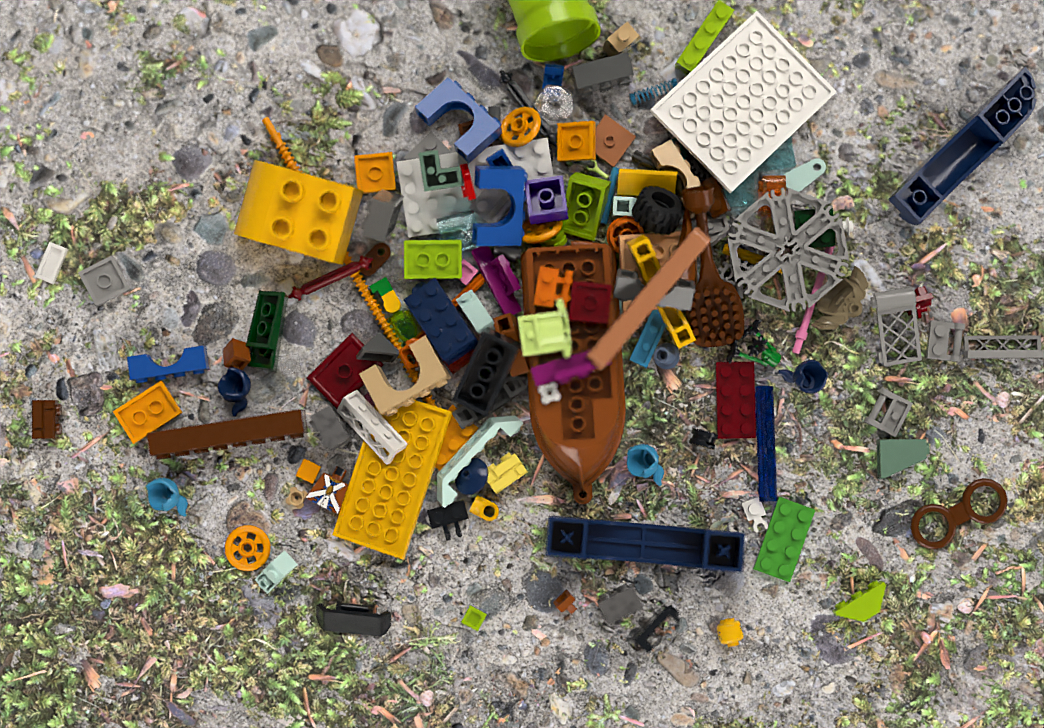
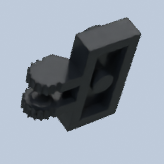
(450, 514)

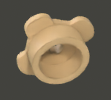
(291, 498)

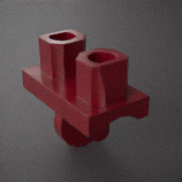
(923, 300)

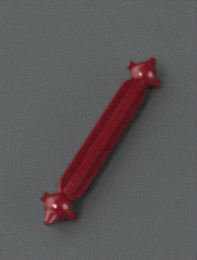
(330, 277)

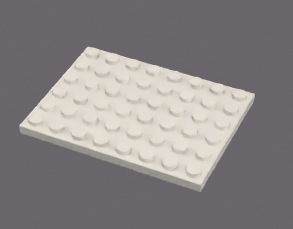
(743, 101)

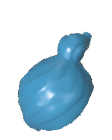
(643, 462)
(164, 496)

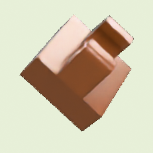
(565, 602)

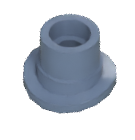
(666, 356)

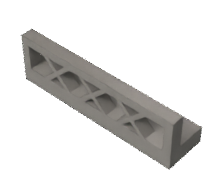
(1006, 353)

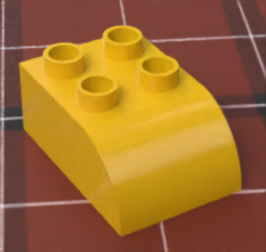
(298, 212)

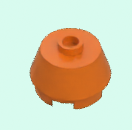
(622, 226)

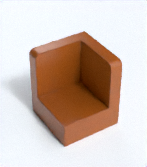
(236, 354)

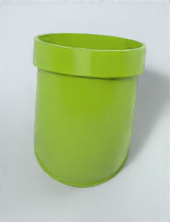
(554, 28)

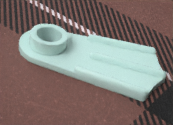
(804, 175)

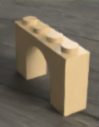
(432, 375)

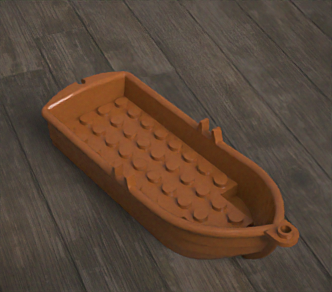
(588, 420)

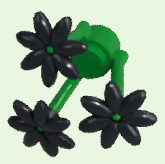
(769, 355)

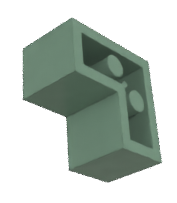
(436, 178)

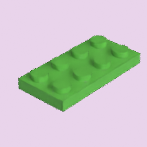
(784, 539)

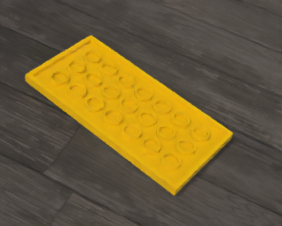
(387, 499)

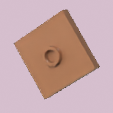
(612, 140)

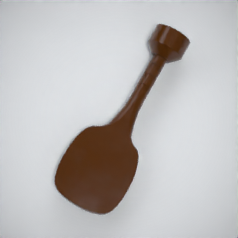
(716, 306)

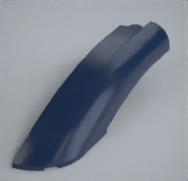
(966, 149)

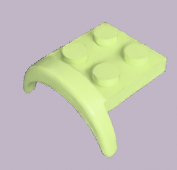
(546, 332)

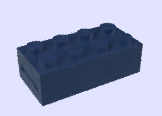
(441, 321)

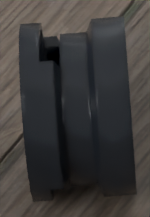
(703, 438)

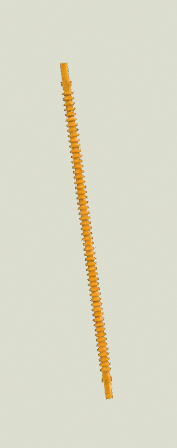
(276, 138)

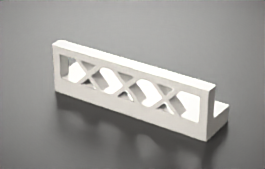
(372, 424)

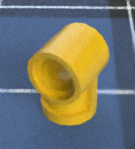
(479, 505)

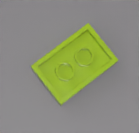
(432, 259)

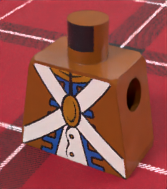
(329, 490)

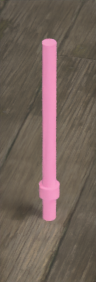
(801, 334)

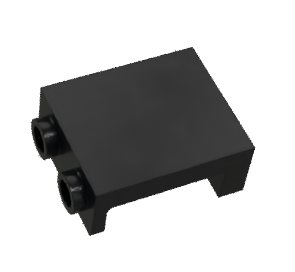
(652, 624)

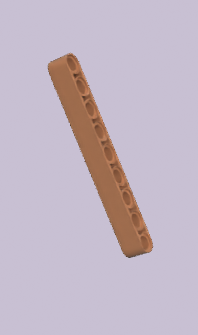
(648, 298)

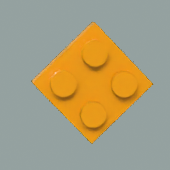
(576, 141)
(375, 172)

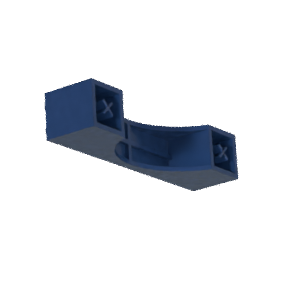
(645, 543)

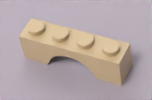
(668, 158)

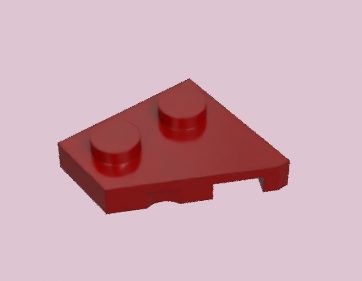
(467, 189)

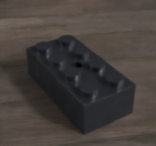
(477, 387)

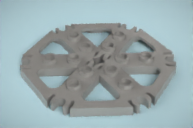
(805, 256)

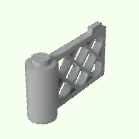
(889, 303)

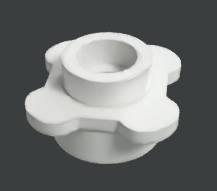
(544, 391)

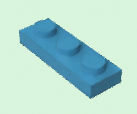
(648, 339)

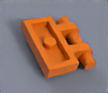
(547, 286)

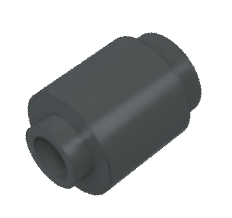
(510, 252)

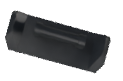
(353, 619)

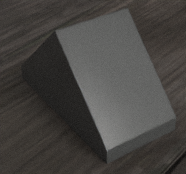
(378, 349)

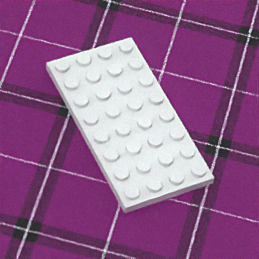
(424, 207)

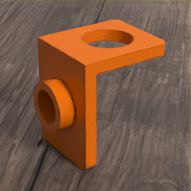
(405, 351)

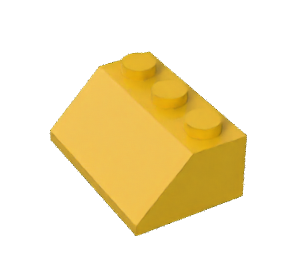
(632, 181)

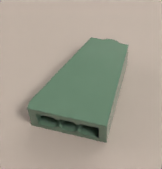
(899, 455)

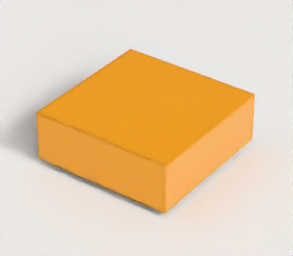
(308, 471)

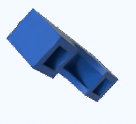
(192, 360)

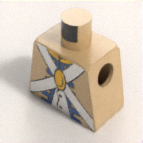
(621, 40)

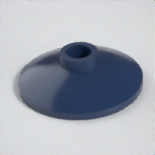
(476, 479)

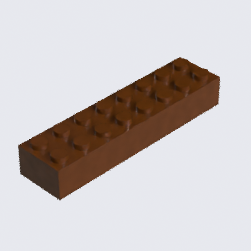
(224, 433)

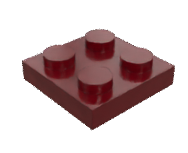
(590, 302)

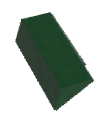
(267, 330)

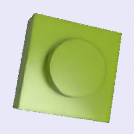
(474, 618)

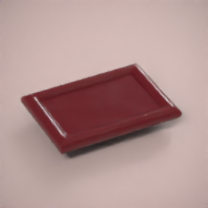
(340, 371)

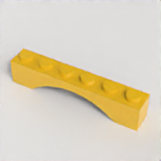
(648, 266)

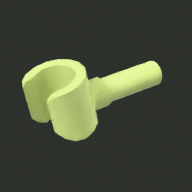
(596, 169)

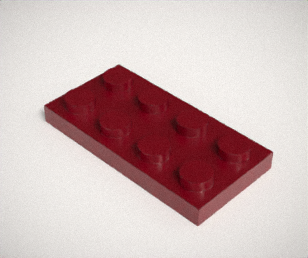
(735, 400)

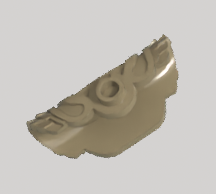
(842, 301)

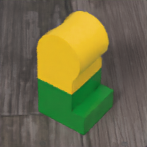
(391, 301)

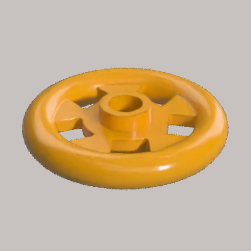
(520, 126)
(540, 231)
(231, 548)

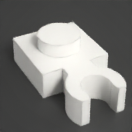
(753, 511)

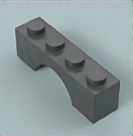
(628, 286)

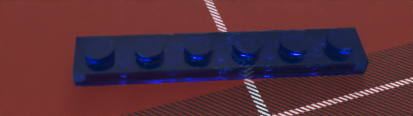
(766, 443)

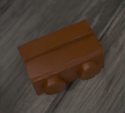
(46, 419)

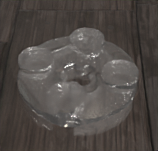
(554, 93)

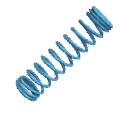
(632, 96)

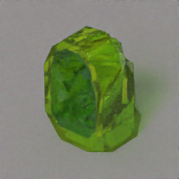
(403, 325)

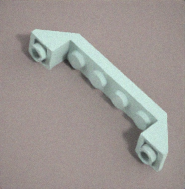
(474, 445)

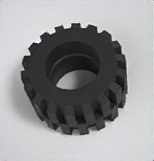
(658, 210)

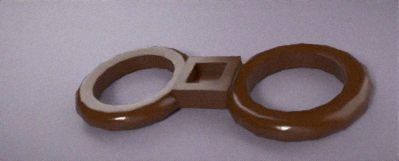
(959, 513)

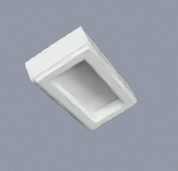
(51, 263)

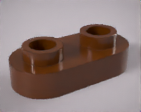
(379, 260)

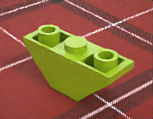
(863, 604)

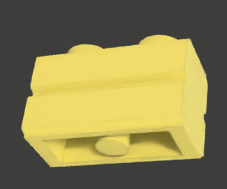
(505, 472)

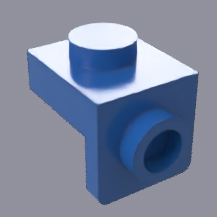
(553, 75)

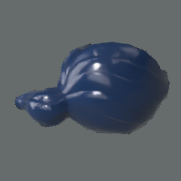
(808, 376)
(234, 388)

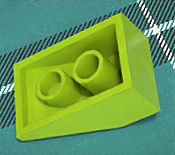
(586, 205)

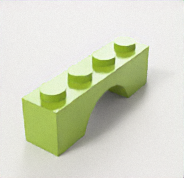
(704, 37)

